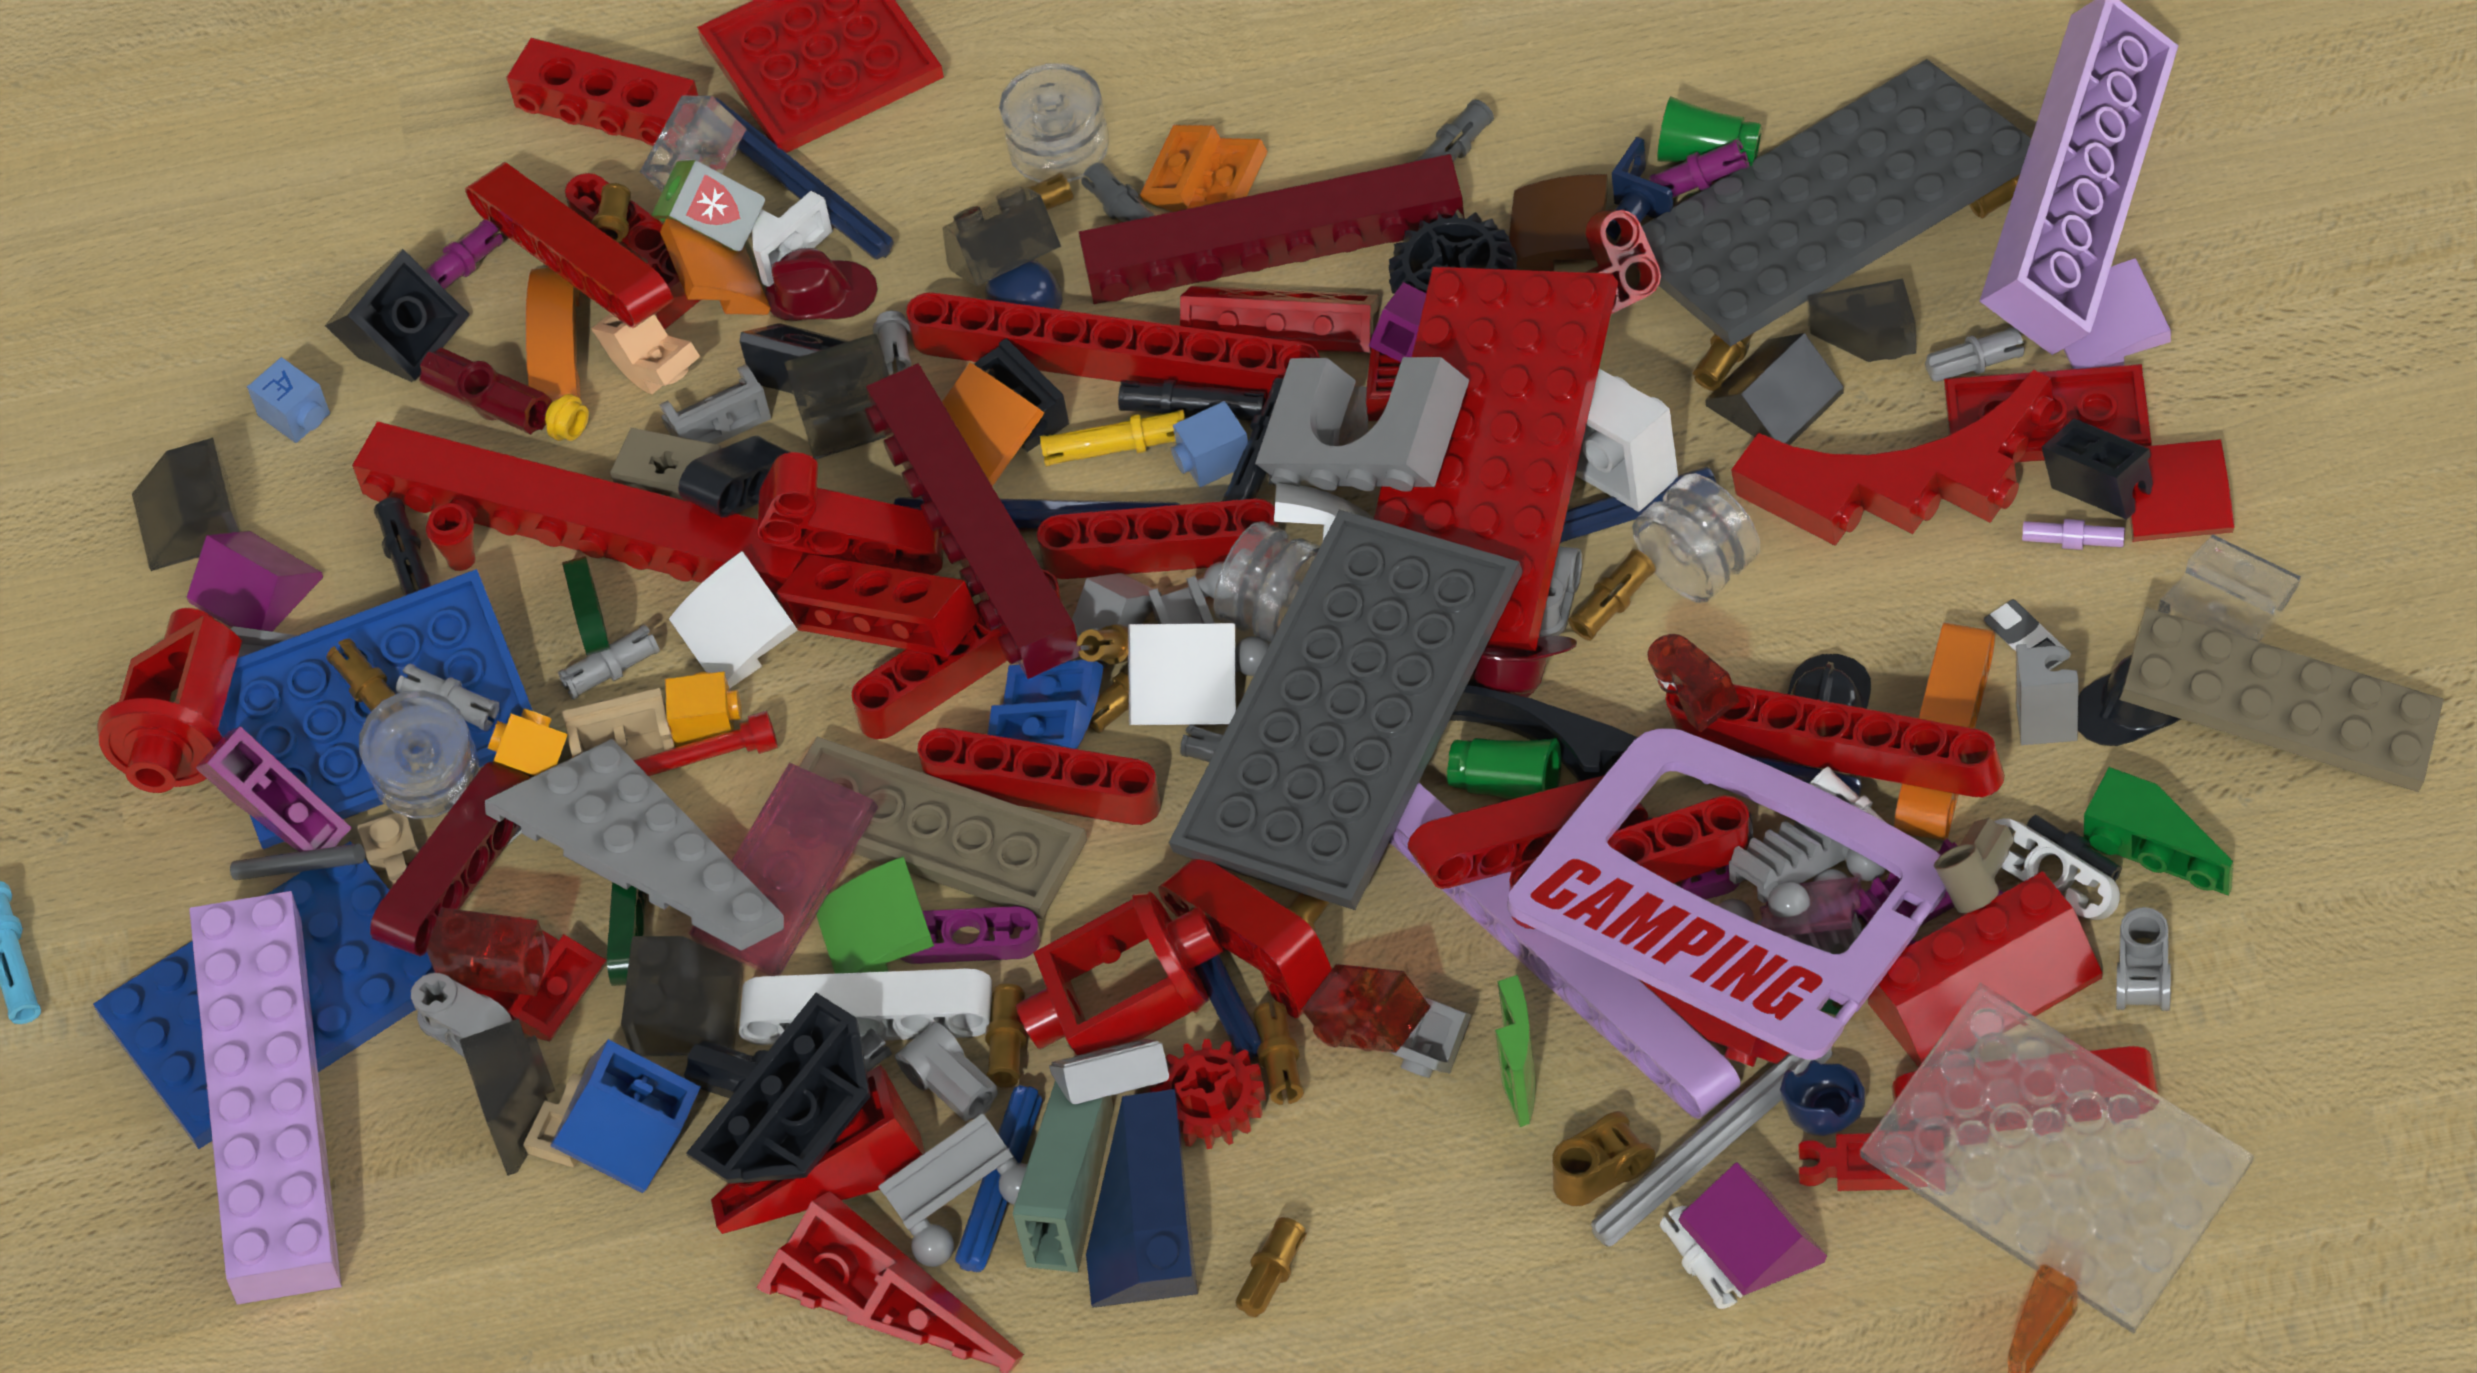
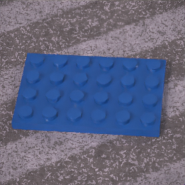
(313, 724)
(352, 983)

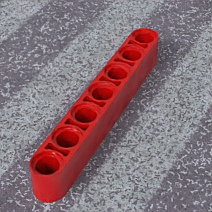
(569, 245)
(1854, 741)

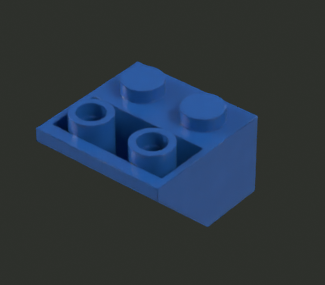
(625, 1115)

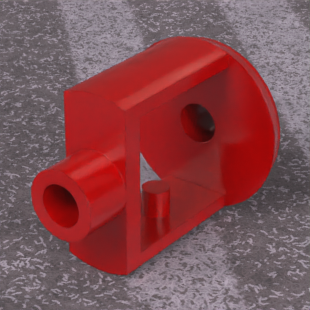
(165, 740)
(1176, 942)

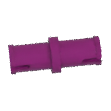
(1703, 169)
(461, 257)

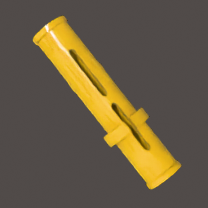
(1110, 438)

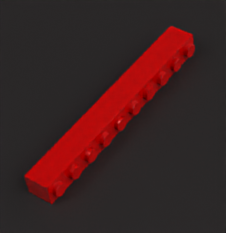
(564, 507)

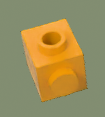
(700, 707)
(527, 743)

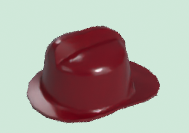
(815, 287)
(1518, 670)

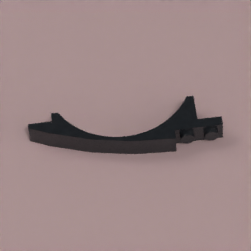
(1586, 744)

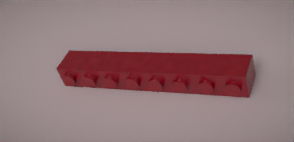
(1268, 229)
(973, 522)

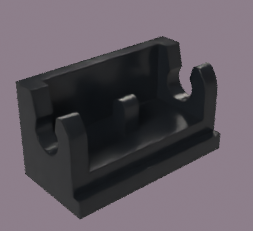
(1021, 376)
(2097, 467)

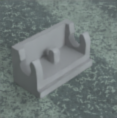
(720, 414)
(2045, 697)

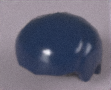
(1026, 285)
(1823, 1098)

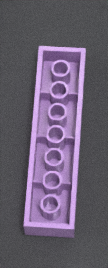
(2079, 175)
(264, 1098)

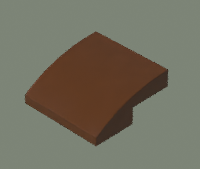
(1553, 218)

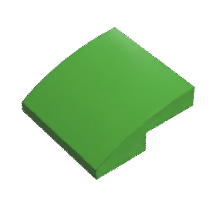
(873, 920)
(1516, 1050)

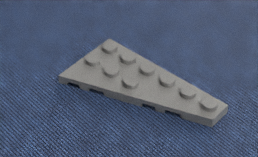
(634, 835)

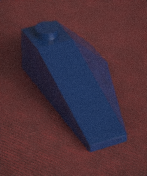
(1142, 1219)

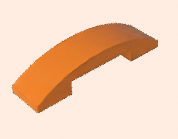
(551, 334)

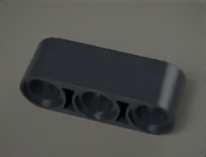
(729, 477)

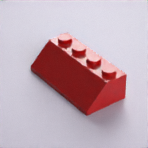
(2017, 945)

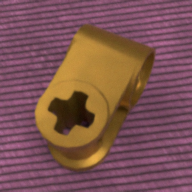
(1606, 1154)

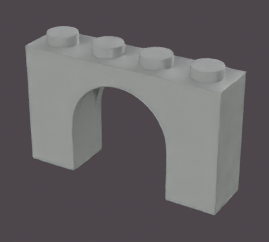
(1399, 450)

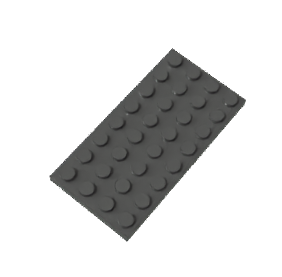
(1832, 200)
(1346, 709)

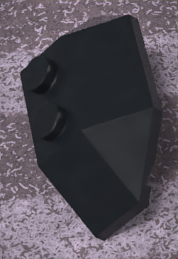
(790, 1101)

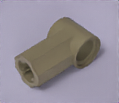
(1971, 867)

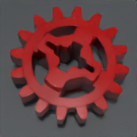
(1214, 1092)

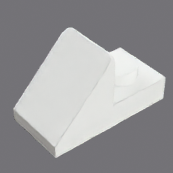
(799, 227)

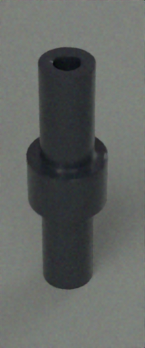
(2076, 845)

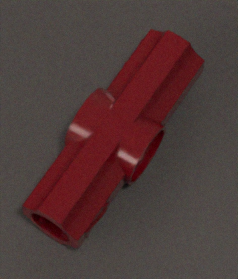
(484, 390)

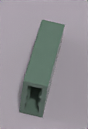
(1062, 1182)

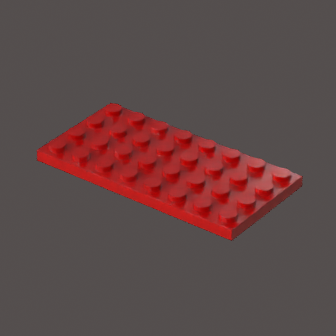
(1513, 455)

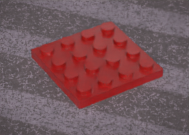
(818, 62)

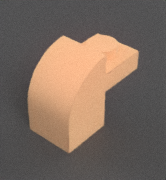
(645, 352)

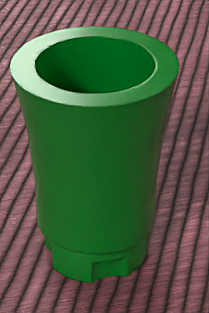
(1701, 130)
(1504, 766)

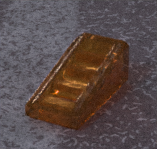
(2044, 1317)

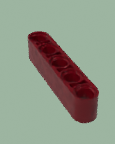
(447, 864)

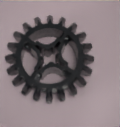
(1452, 244)

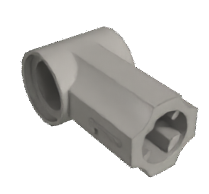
(939, 1063)

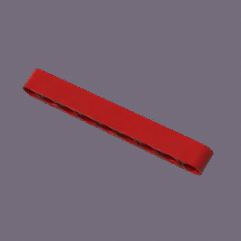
(1099, 344)

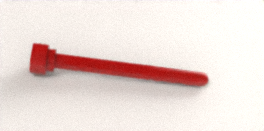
(753, 735)

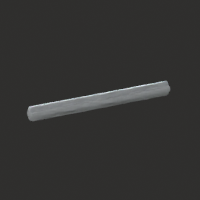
(1696, 1152)

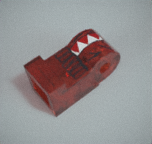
(1691, 674)

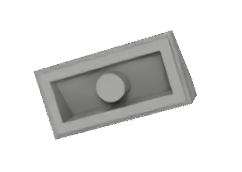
(1111, 1070)

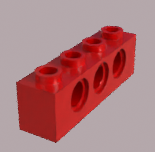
(595, 90)
(878, 605)

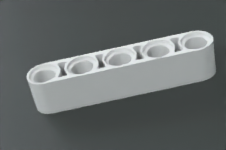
(891, 1003)

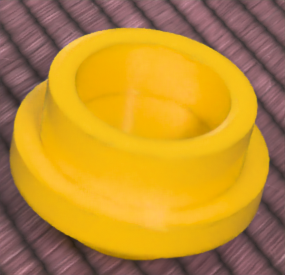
(566, 418)

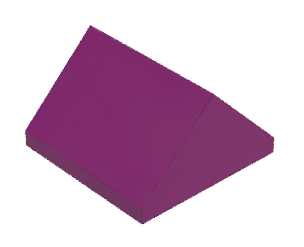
(249, 581)
(1749, 1232)

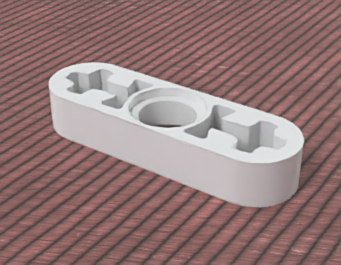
(2088, 874)

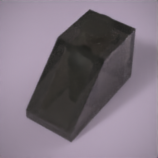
(1865, 320)

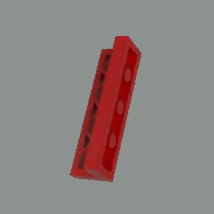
(1314, 318)

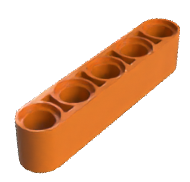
(1952, 698)

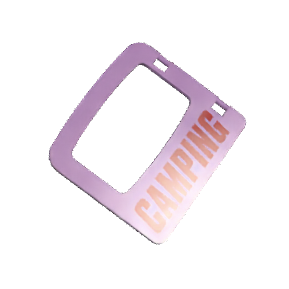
(1696, 949)

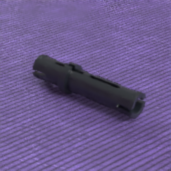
(1171, 397)
(1247, 475)
(395, 522)

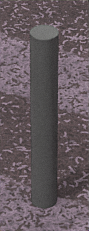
(297, 862)

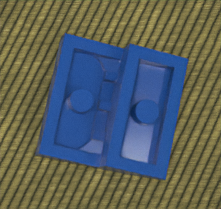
(1049, 706)

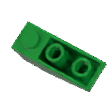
(2148, 827)

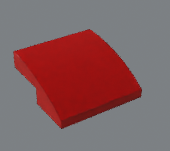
(2187, 493)
(564, 982)

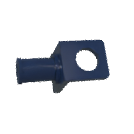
(1635, 193)

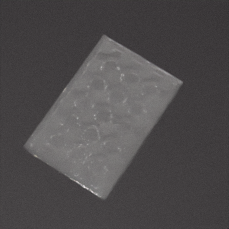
(2057, 1156)

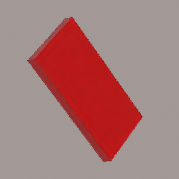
(2099, 396)

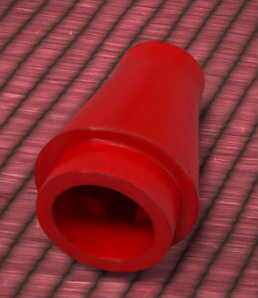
(453, 535)

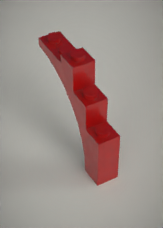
(1902, 486)

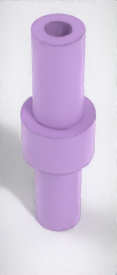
(2073, 534)

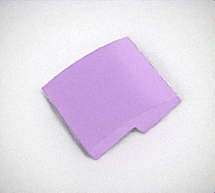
(2124, 322)

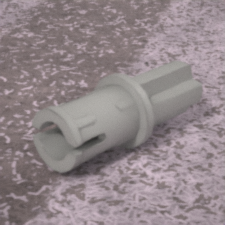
(1974, 354)

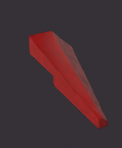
(857, 1272)

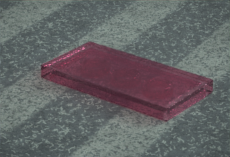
(795, 859)

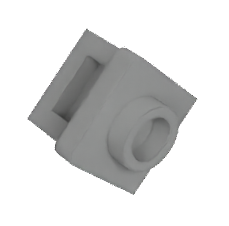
(1434, 1040)

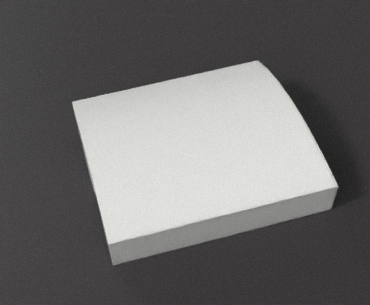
(1310, 506)
(732, 620)
(1181, 674)

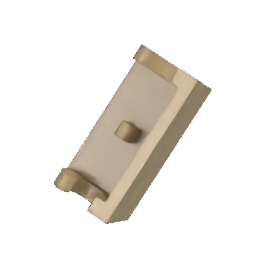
(632, 721)

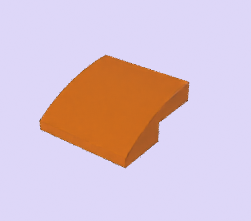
(1202, 168)
(714, 271)
(990, 419)

